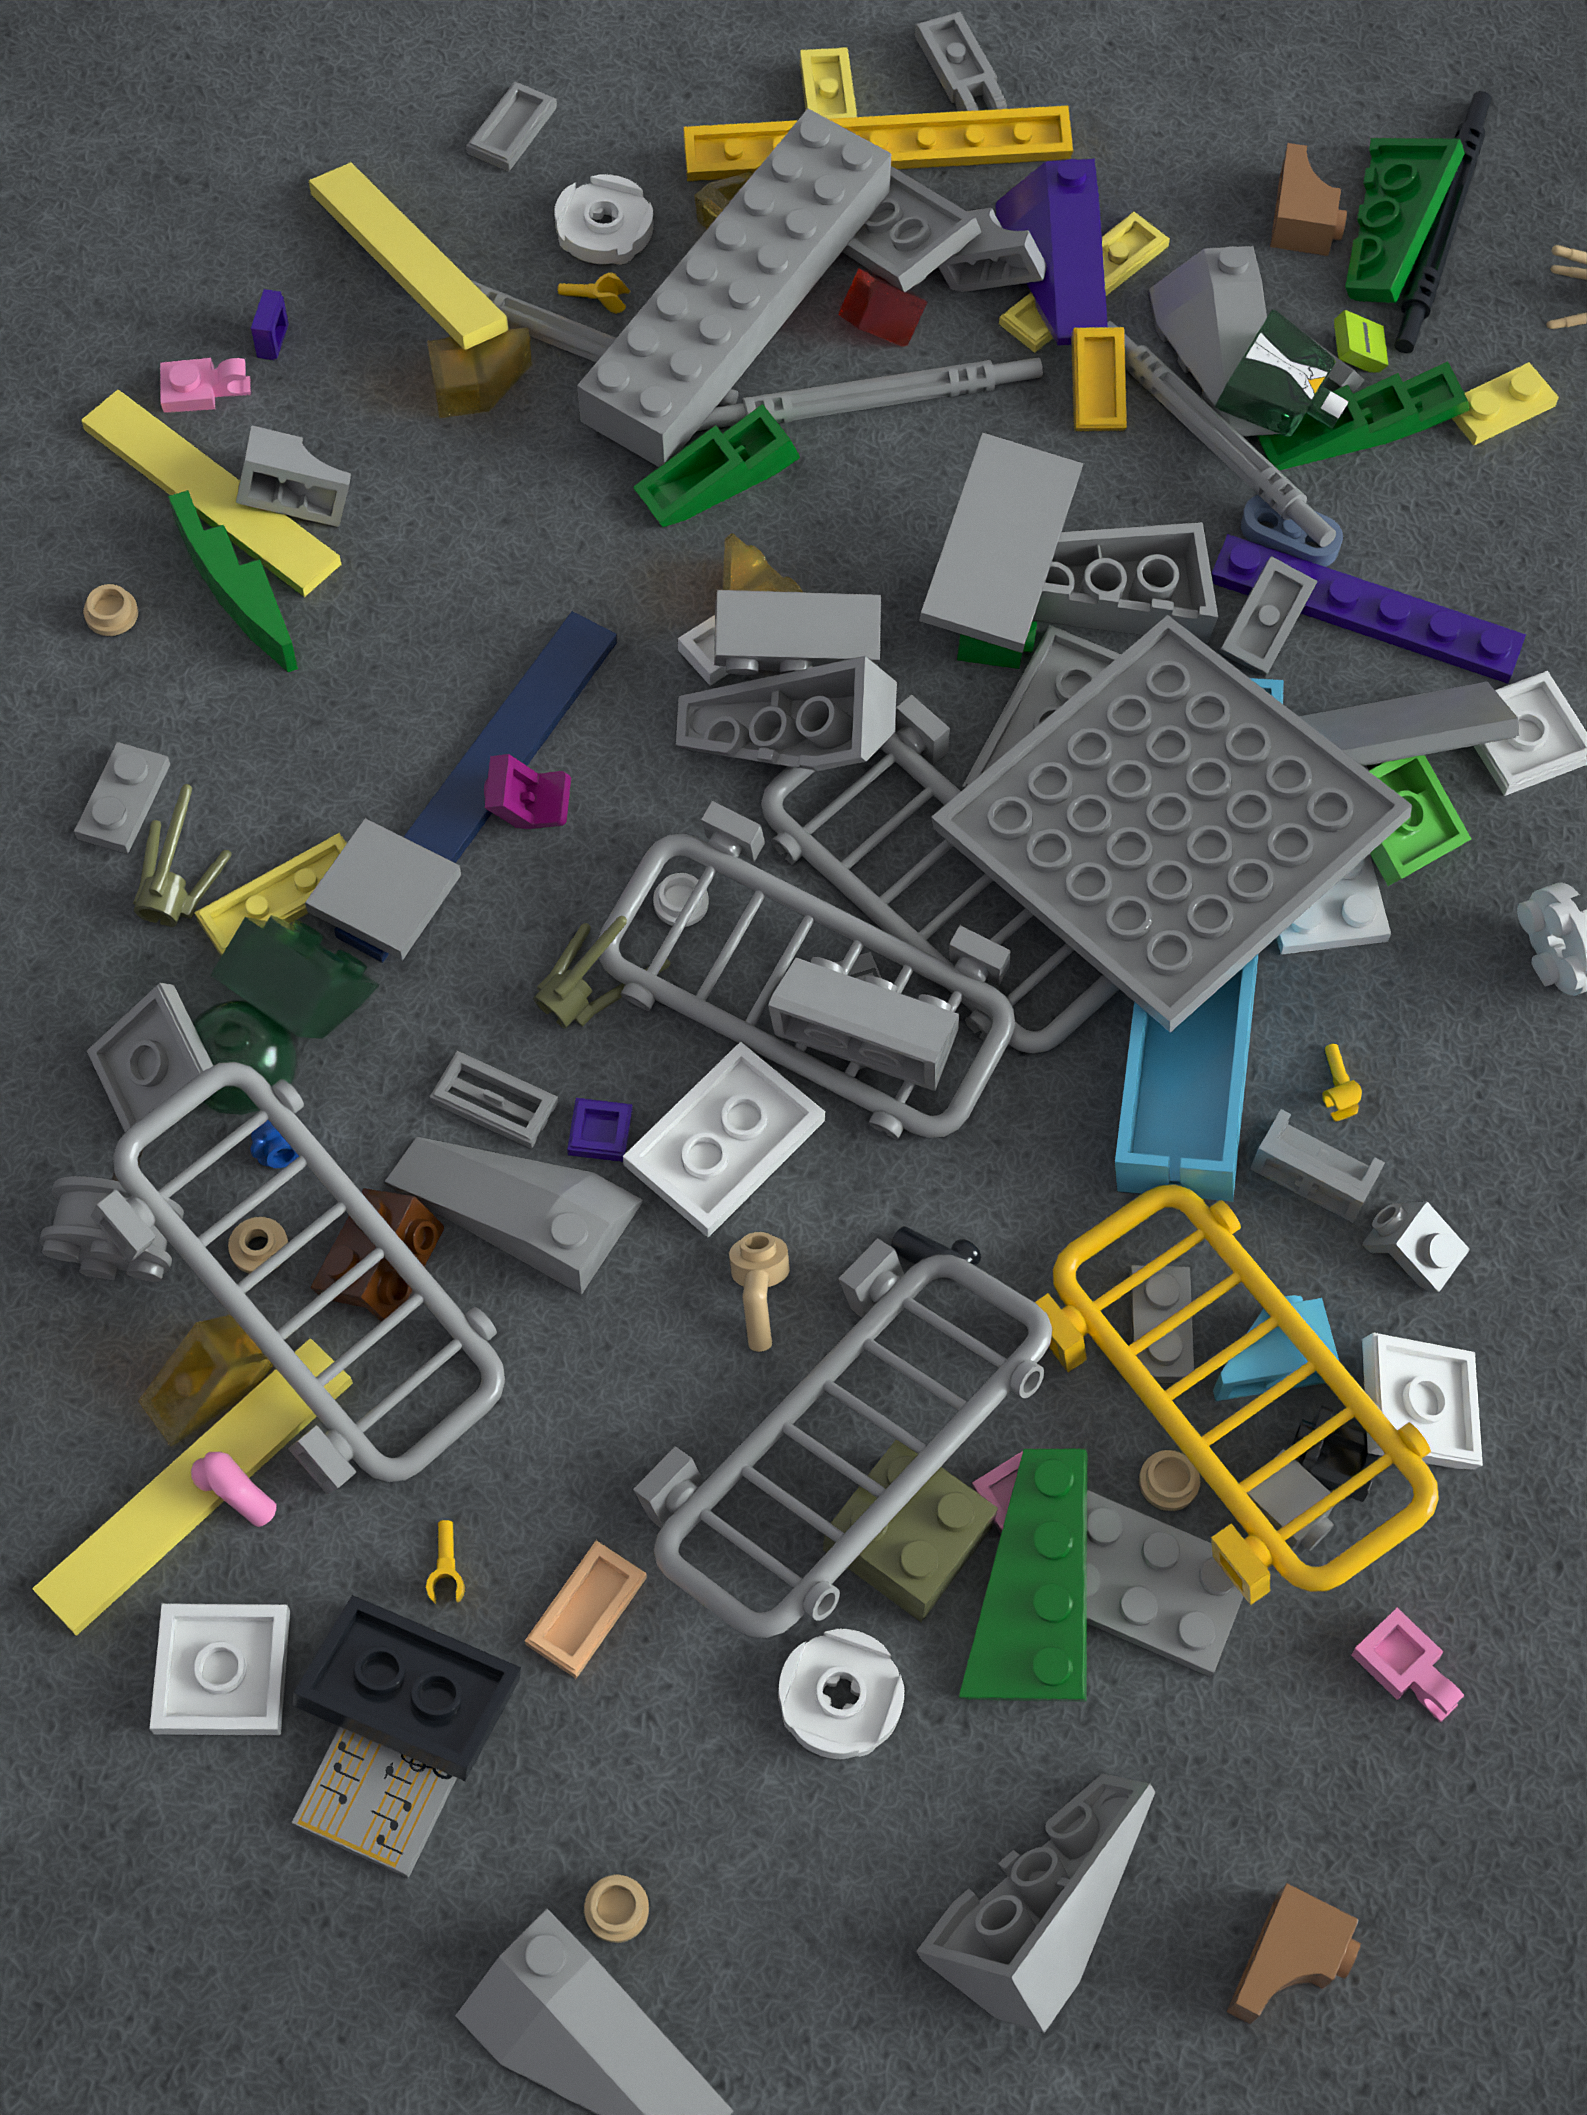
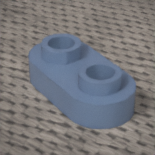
(1286, 534)

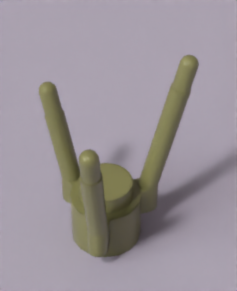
(162, 891)
(567, 992)

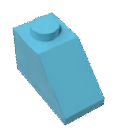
(1273, 1355)

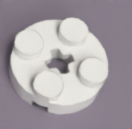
(608, 242)
(1558, 937)
(809, 1712)

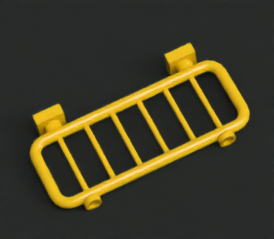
(1241, 1559)

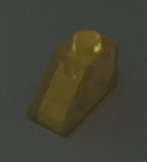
(203, 1377)

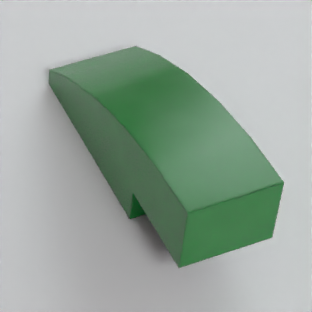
(717, 467)

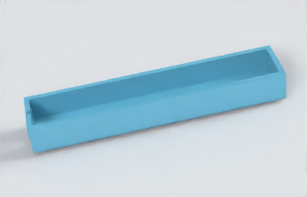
(1189, 1088)

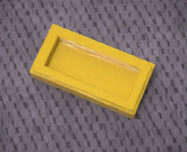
(1099, 379)

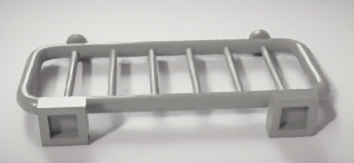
(925, 734)
(735, 835)
(877, 1292)
(321, 1454)

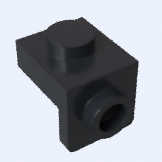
(1337, 1455)

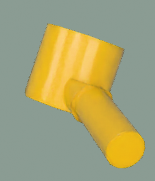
(605, 290)
(1345, 1093)
(445, 1562)

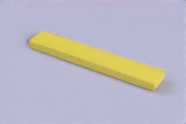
(409, 256)
(179, 467)
(172, 1502)

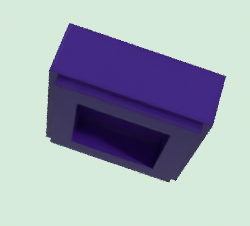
(269, 325)
(600, 1129)

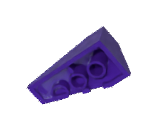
(1063, 217)

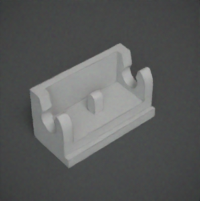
(1315, 1169)

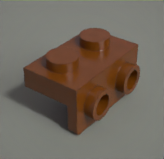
(381, 1287)

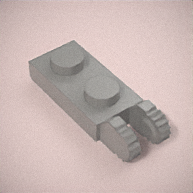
(959, 62)

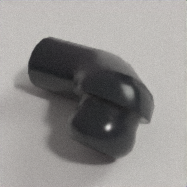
(916, 1247)

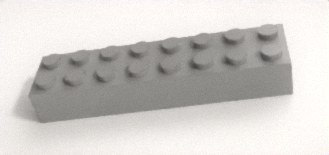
(734, 289)

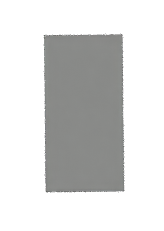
(1001, 542)
(1052, 677)
(1418, 724)

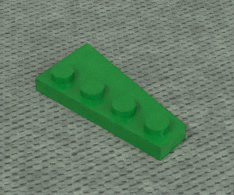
(1398, 211)
(1035, 1603)

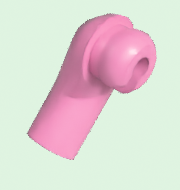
(230, 1483)

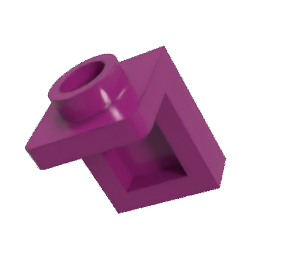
(525, 796)

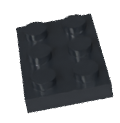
(407, 1687)

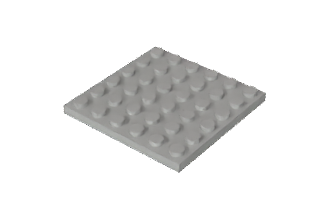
(1170, 821)

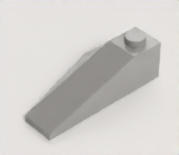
(1211, 317)
(795, 718)
(531, 1209)
(1035, 1931)
(576, 2031)

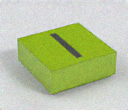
(1360, 342)

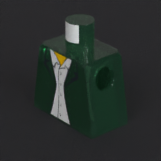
(1282, 380)

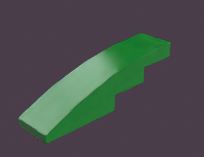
(1372, 418)
(238, 588)

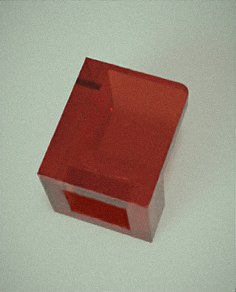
(882, 308)

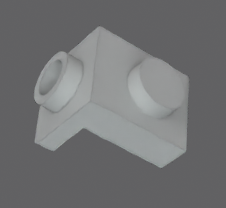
(1418, 1242)

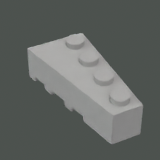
(1131, 580)

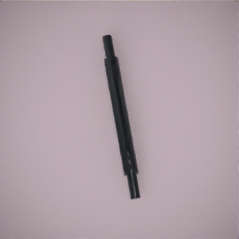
(1435, 249)

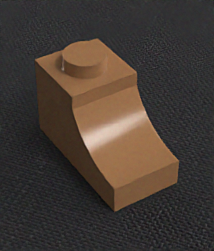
(1305, 208)
(1297, 1945)

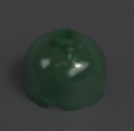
(246, 1036)

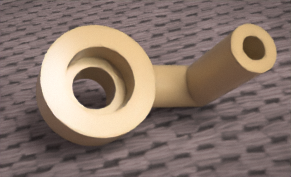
(757, 1264)

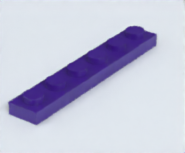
(1381, 612)

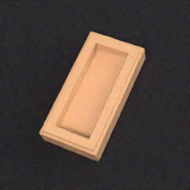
(586, 1609)

